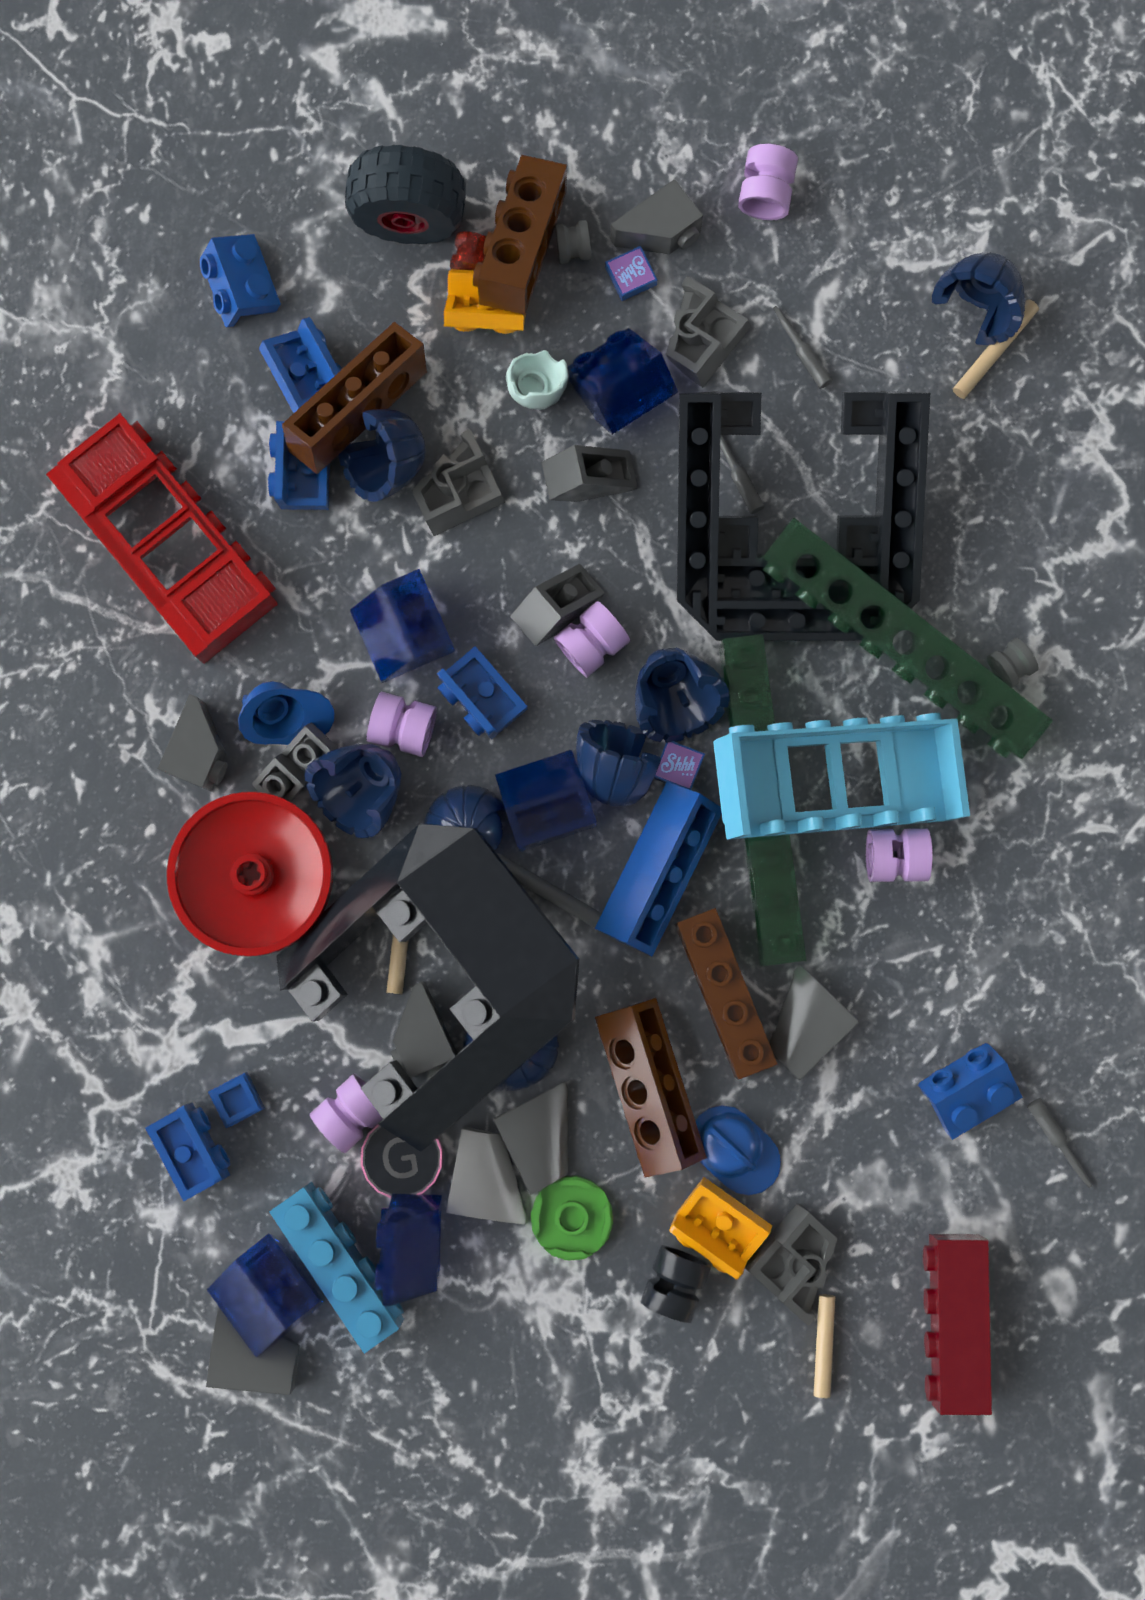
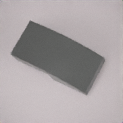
(286, 771)

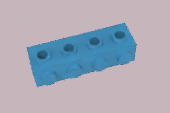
(337, 1265)

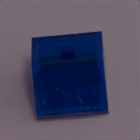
(621, 379)
(401, 626)
(546, 800)
(409, 1247)
(264, 1294)

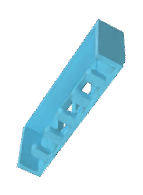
(917, 768)

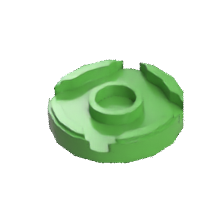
(572, 1218)

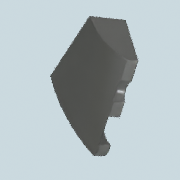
(808, 1024)

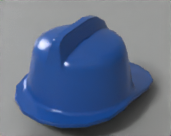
(278, 713)
(738, 1150)

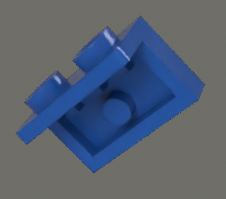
(238, 278)
(300, 362)
(293, 482)
(482, 693)
(970, 1090)
(189, 1150)

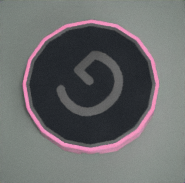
(396, 1166)

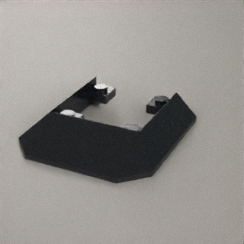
(717, 555)
(495, 933)

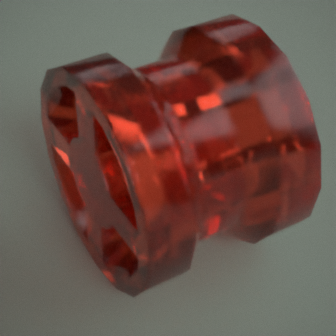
(469, 250)

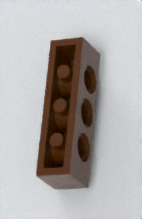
(521, 234)
(366, 383)
(725, 994)
(650, 1088)

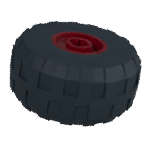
(405, 194)

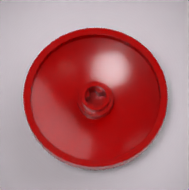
(249, 874)

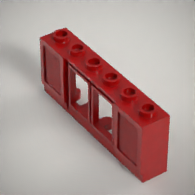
(213, 599)

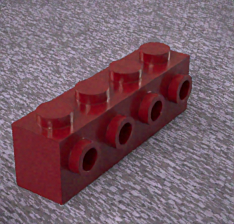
(959, 1324)

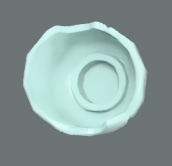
(536, 380)

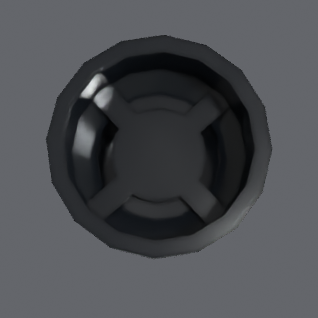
(675, 1284)

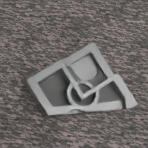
(485, 1180)

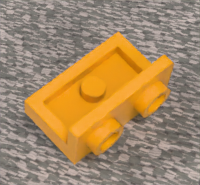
(466, 314)
(719, 1228)

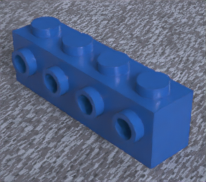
(659, 868)

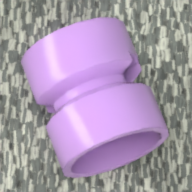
(766, 189)
(592, 639)
(401, 724)
(912, 858)
(346, 1116)

